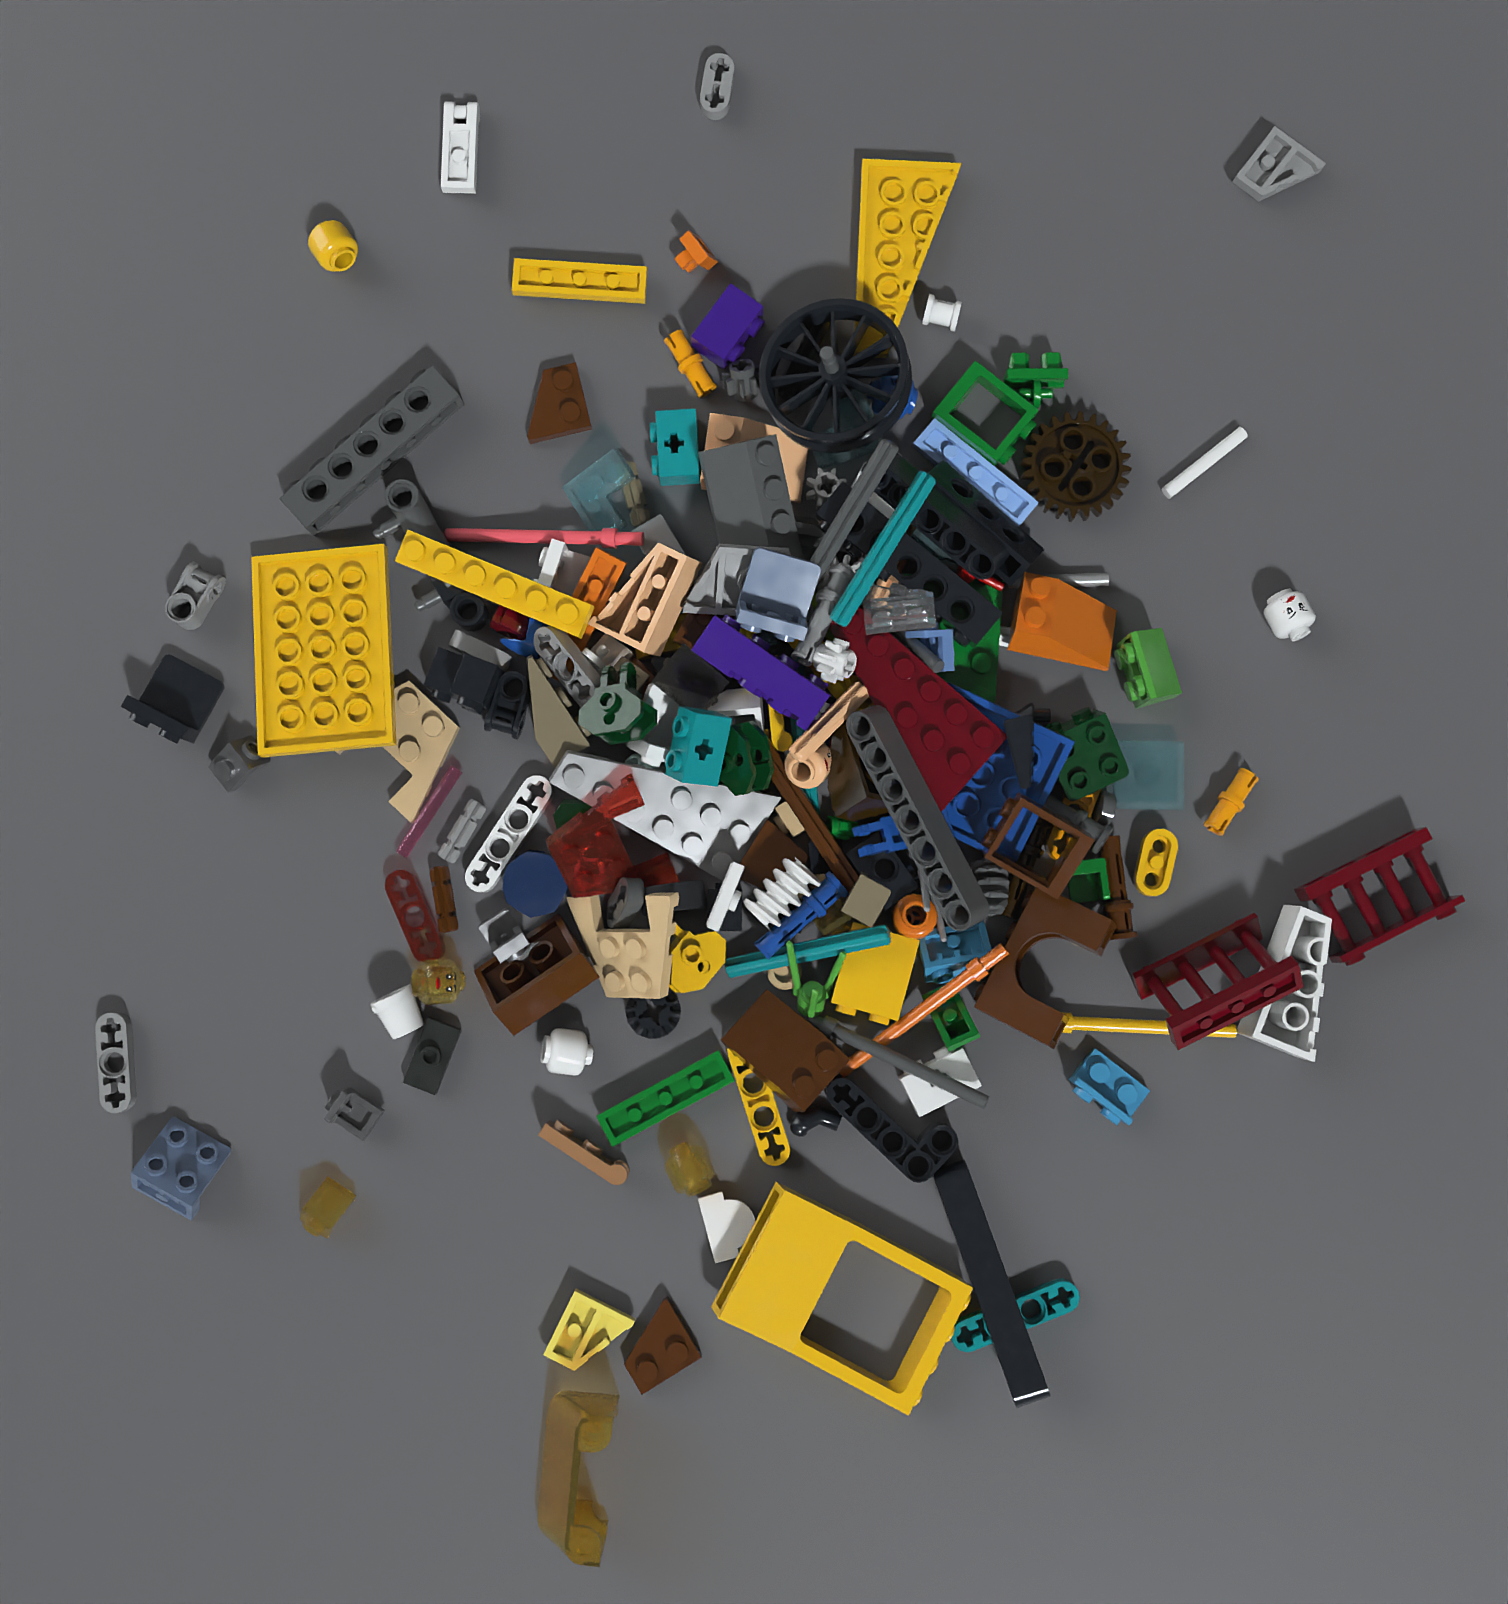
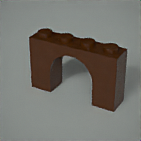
(1041, 920)

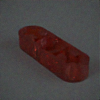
(412, 890)

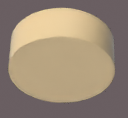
(782, 977)

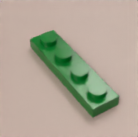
(665, 1098)

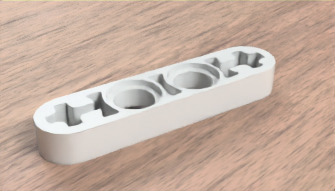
(505, 831)

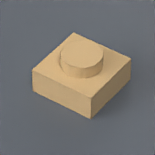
(787, 820)

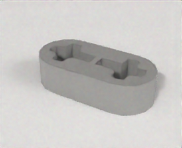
(710, 85)
(467, 644)

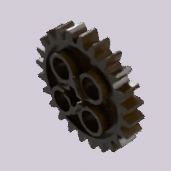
(1051, 450)

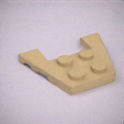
(422, 746)
(629, 960)

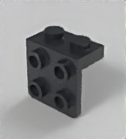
(176, 700)

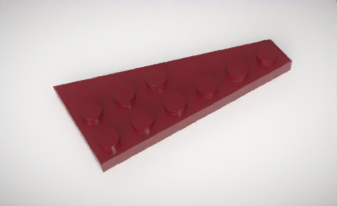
(937, 723)

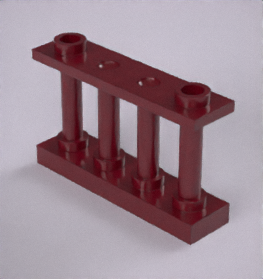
(1380, 862)
(1230, 1004)

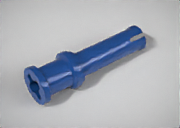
(810, 908)

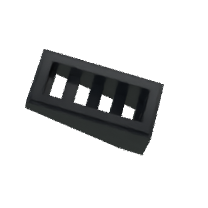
(1021, 743)

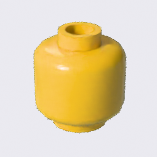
(333, 246)

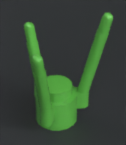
(812, 994)

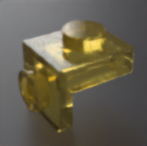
(834, 921)
(326, 1208)

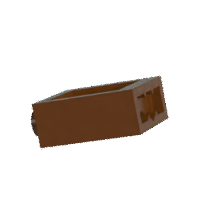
(1066, 863)

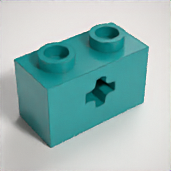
(680, 428)
(697, 746)

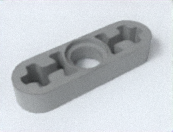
(555, 648)
(104, 1072)

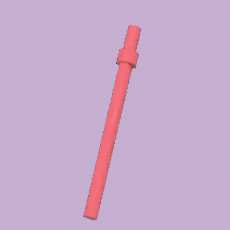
(606, 537)

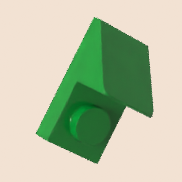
(953, 1022)

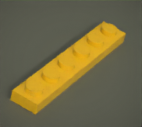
(494, 584)

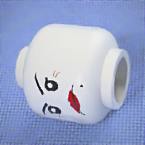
(1289, 614)

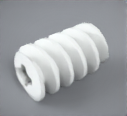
(781, 892)

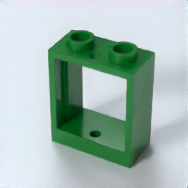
(978, 374)

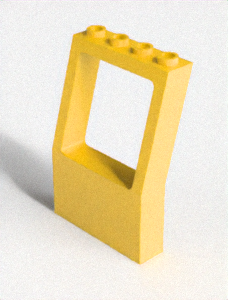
(786, 1270)

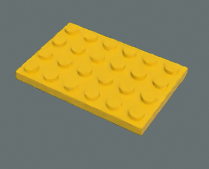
(323, 651)

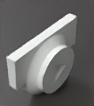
(726, 1224)

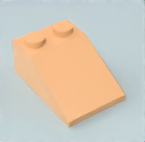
(732, 429)

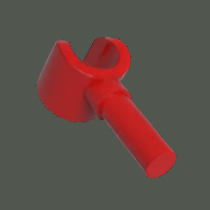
(968, 578)

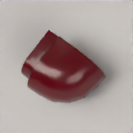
(510, 623)

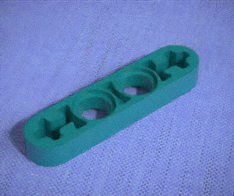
(1044, 1315)

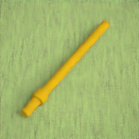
(1131, 1026)

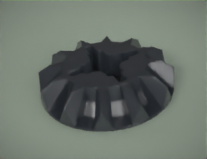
(647, 1026)

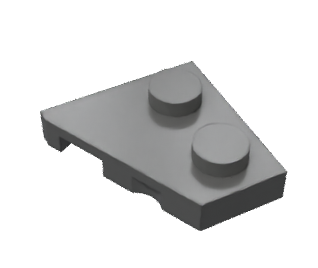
(1277, 166)

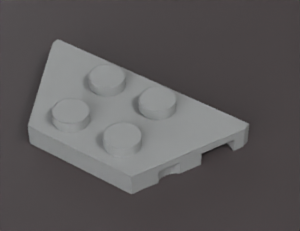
(722, 581)

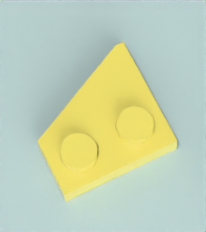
(585, 1330)

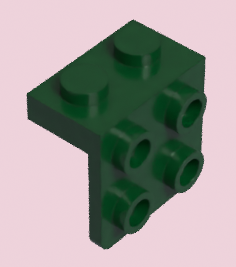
(1094, 757)

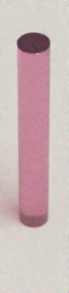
(428, 811)

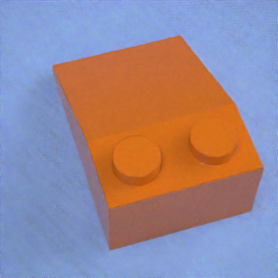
(1061, 623)

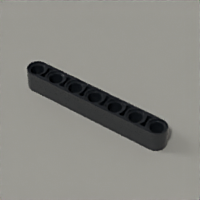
(991, 1284)

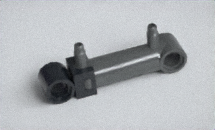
(419, 519)

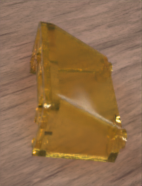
(574, 1425)

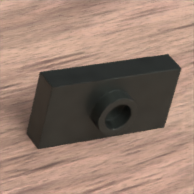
(432, 1056)

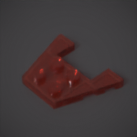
(593, 853)

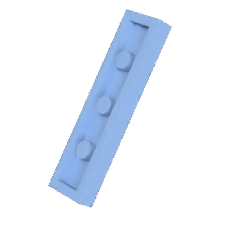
(940, 444)

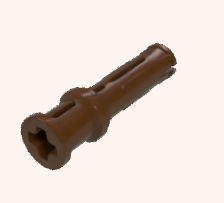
(1118, 906)

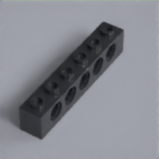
(981, 612)

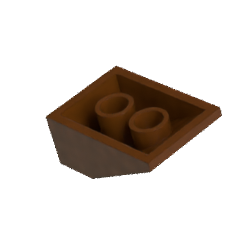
(784, 1051)

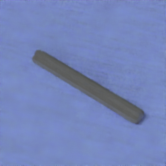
(854, 504)

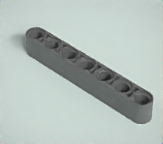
(920, 834)

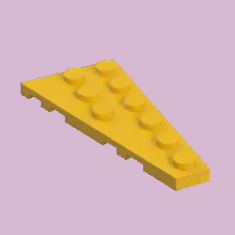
(896, 227)

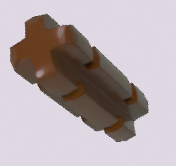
(444, 899)

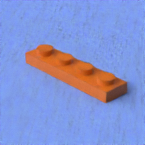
(595, 589)

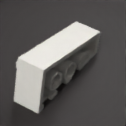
(1293, 1020)

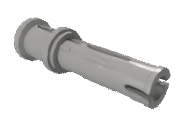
(820, 619)

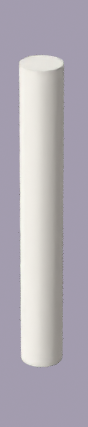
(1204, 462)

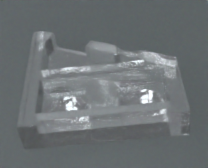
(898, 609)

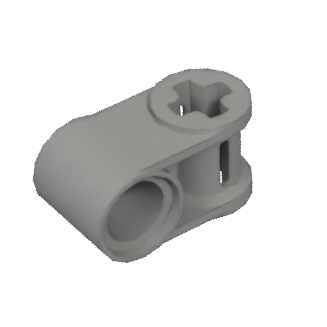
(194, 593)

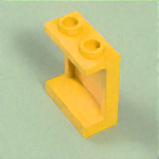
(875, 978)

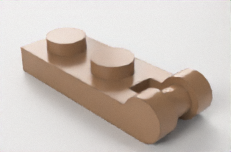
(586, 1152)

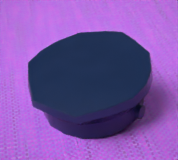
(534, 884)

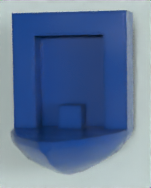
(524, 647)

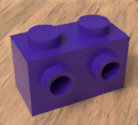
(728, 327)

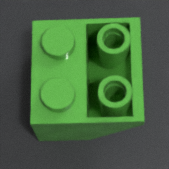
(1147, 667)

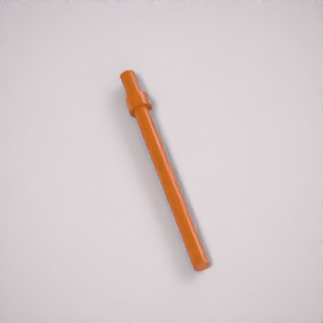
(976, 970)

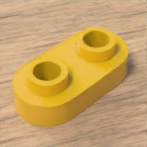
(1158, 864)

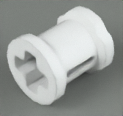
(942, 312)

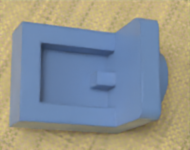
(939, 642)

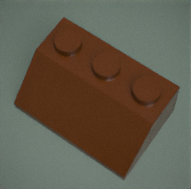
(539, 979)

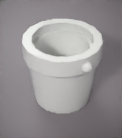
(398, 1012)

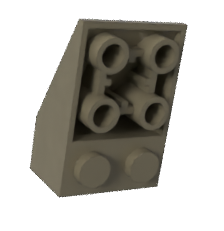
(553, 724)

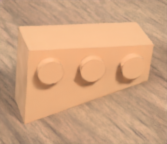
(650, 601)

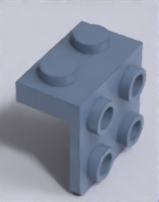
(777, 594)

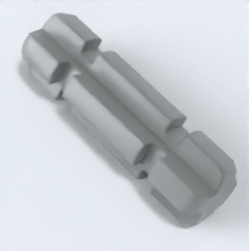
(462, 831)

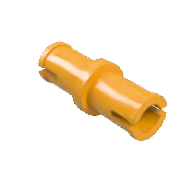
(690, 363)
(1231, 801)

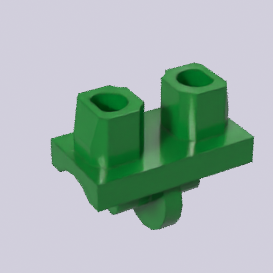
(1035, 382)

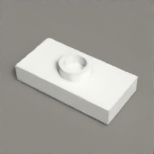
(727, 897)

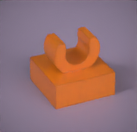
(695, 253)

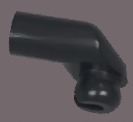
(812, 1117)

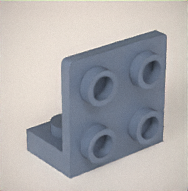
(179, 1167)

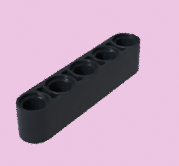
(950, 520)

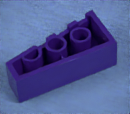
(761, 670)

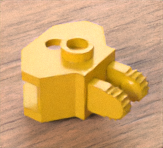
(688, 952)

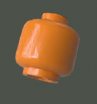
(907, 906)

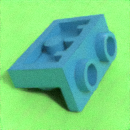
(948, 959)
(1109, 1086)

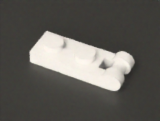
(460, 148)

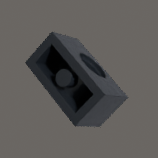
(903, 876)

